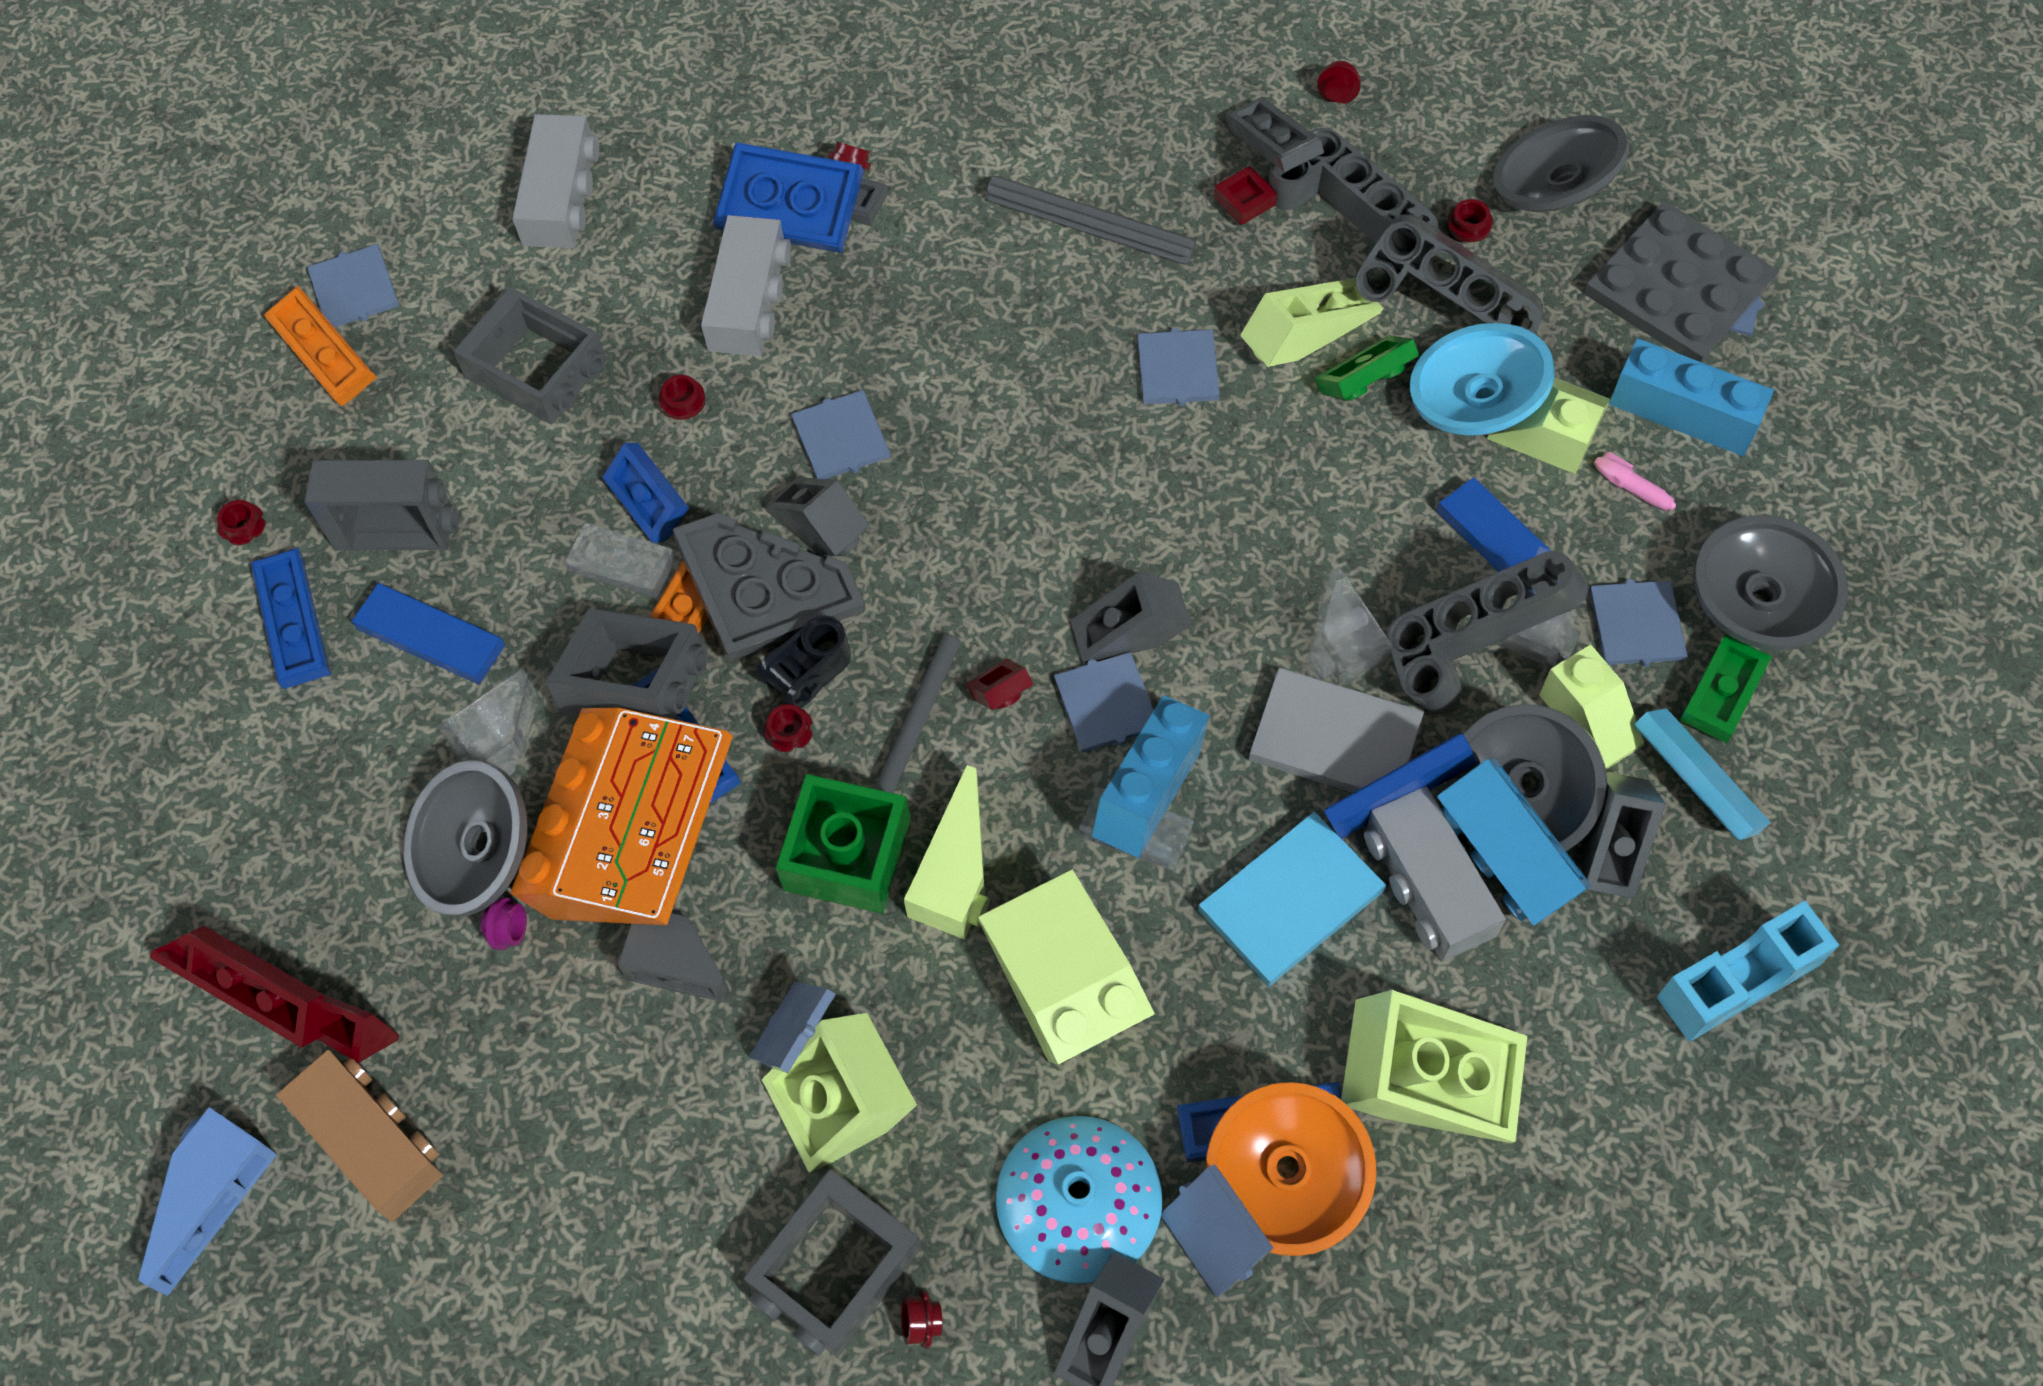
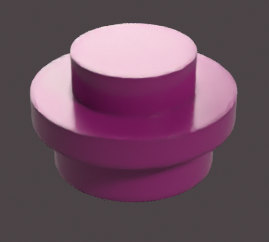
(504, 924)

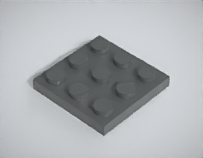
(1681, 282)

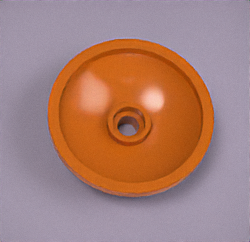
(1332, 1159)

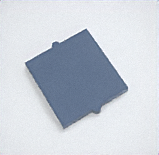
(353, 286)
(1178, 367)
(840, 435)
(1638, 622)
(1104, 701)
(791, 1026)
(1216, 1230)

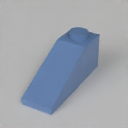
(201, 1190)

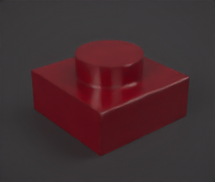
(1245, 195)
(1000, 685)

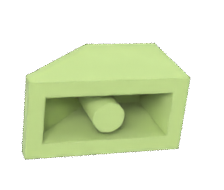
(1595, 699)

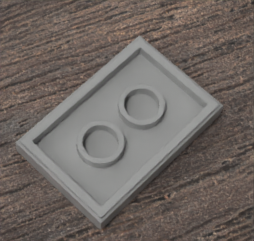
(1332, 732)

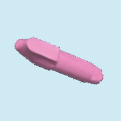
(1622, 475)

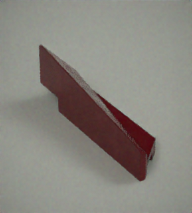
(273, 995)

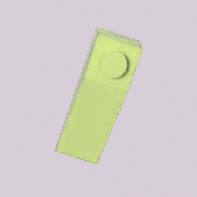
(1305, 319)
(950, 879)

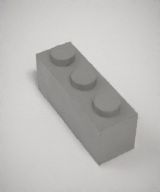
(555, 181)
(745, 286)
(1433, 874)

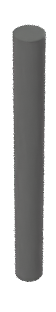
(918, 714)

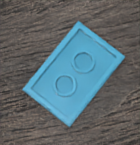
(1291, 898)

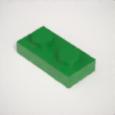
(1375, 362)
(1725, 688)

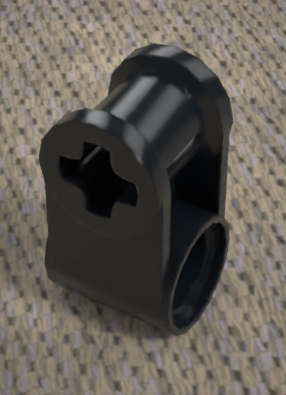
(802, 665)

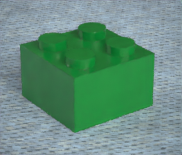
(844, 843)

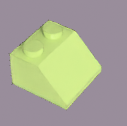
(839, 1091)

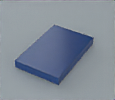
(803, 191)

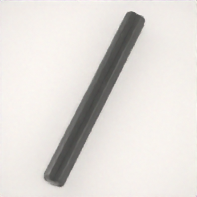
(1091, 220)

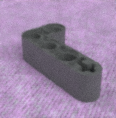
(1350, 186)
(1453, 285)
(1486, 625)

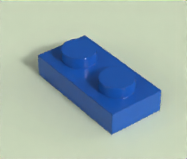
(645, 492)

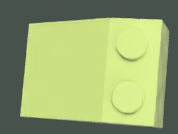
(1065, 967)
(1433, 1067)

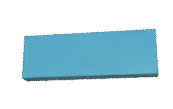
(1702, 774)

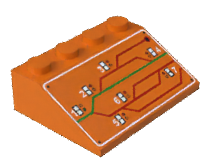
(621, 818)

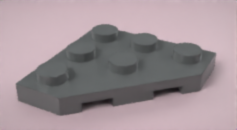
(760, 584)

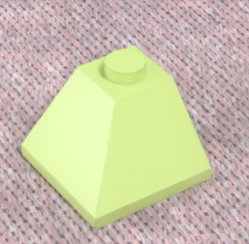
(1559, 428)

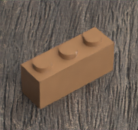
(362, 1133)

